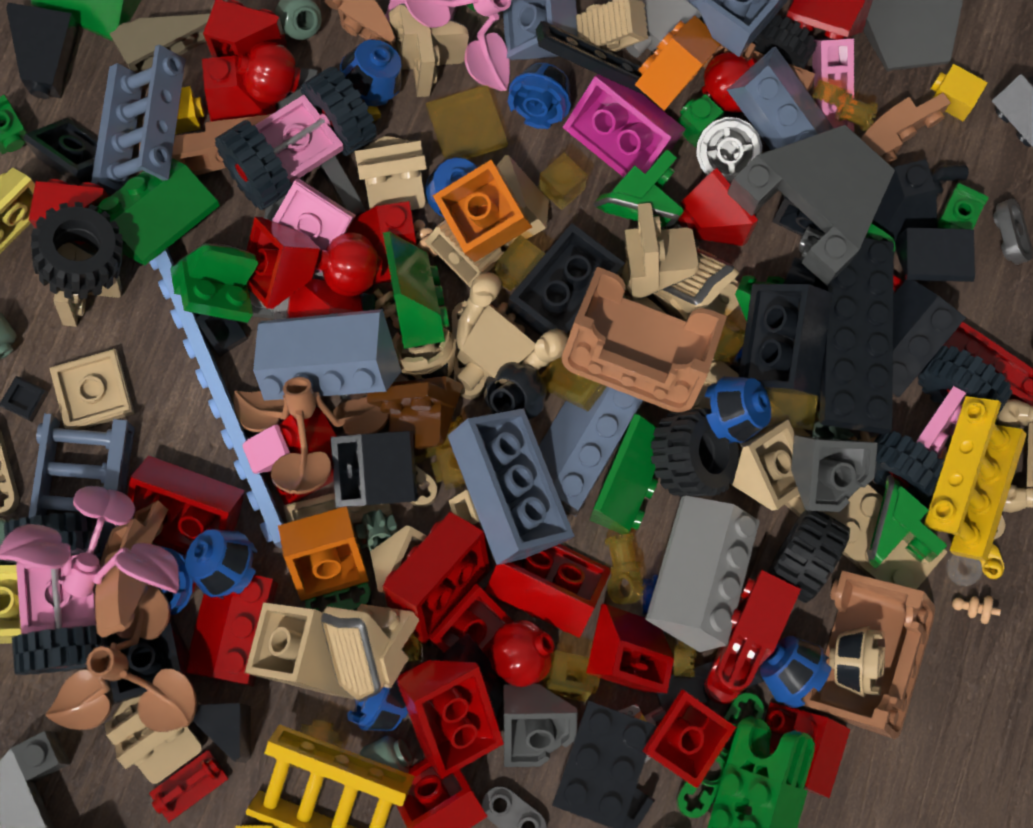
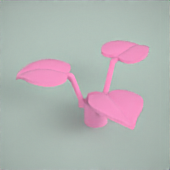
(484, 57)
(43, 548)

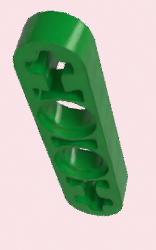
(705, 798)

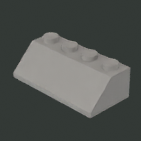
(703, 572)

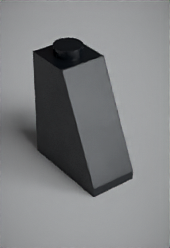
(42, 47)

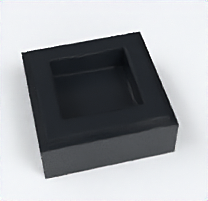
(23, 398)

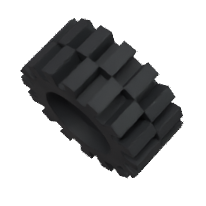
(789, 39)

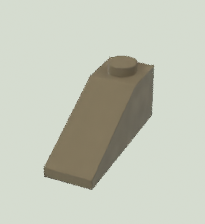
(138, 38)

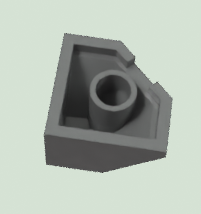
(831, 470)
(535, 725)

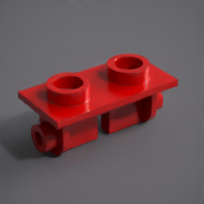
(188, 786)

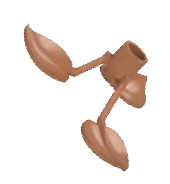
(304, 471)
(163, 708)

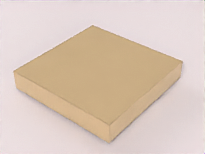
(92, 390)

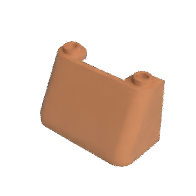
(641, 347)
(907, 621)

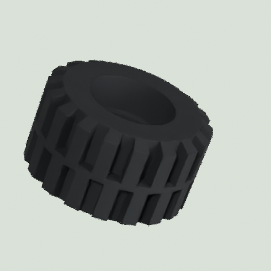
(76, 225)
(691, 456)
(810, 552)

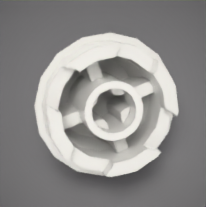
(728, 146)

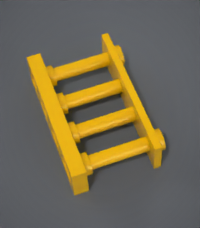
(975, 479)
(333, 763)

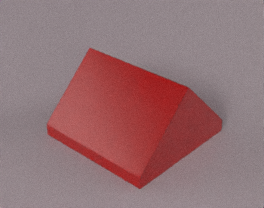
(472, 615)

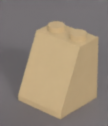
(293, 650)

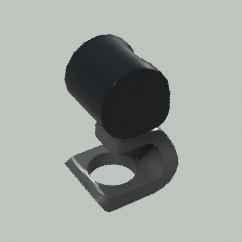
(797, 271)

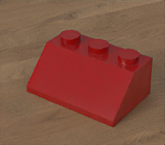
(192, 501)
(438, 573)
(552, 586)
(227, 632)
(450, 713)

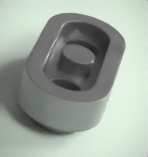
(1016, 240)
(515, 813)

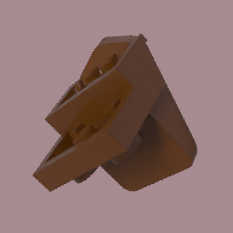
(420, 407)

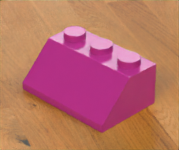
(622, 126)

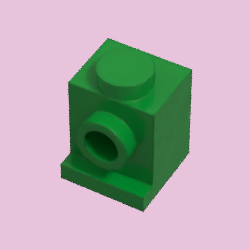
(698, 116)
(11, 127)
(963, 201)

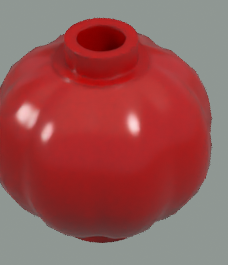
(268, 72)
(721, 74)
(350, 264)
(521, 653)

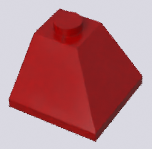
(226, 93)
(715, 214)
(385, 218)
(284, 261)
(318, 299)
(689, 738)
(440, 801)

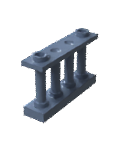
(120, 117)
(112, 474)

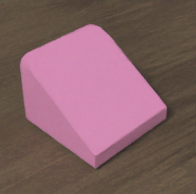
(265, 449)

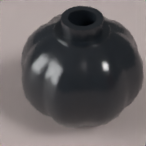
(523, 390)

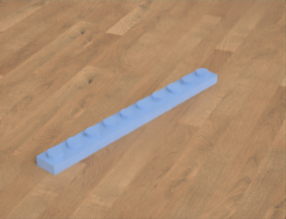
(221, 403)

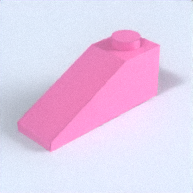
(834, 64)

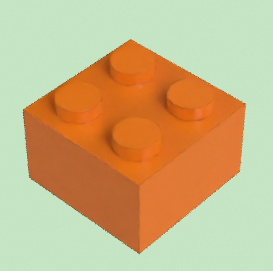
(676, 61)
(482, 211)
(323, 553)

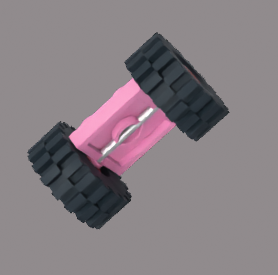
(296, 138)
(948, 380)
(55, 625)

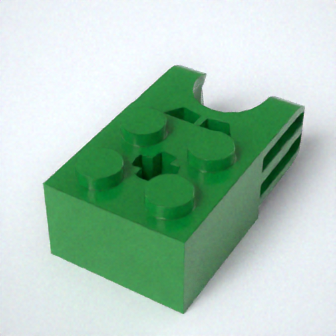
(759, 786)

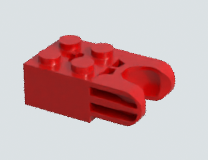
(755, 632)

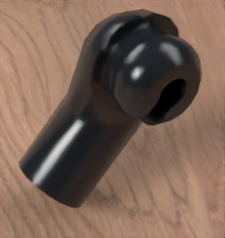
(946, 173)

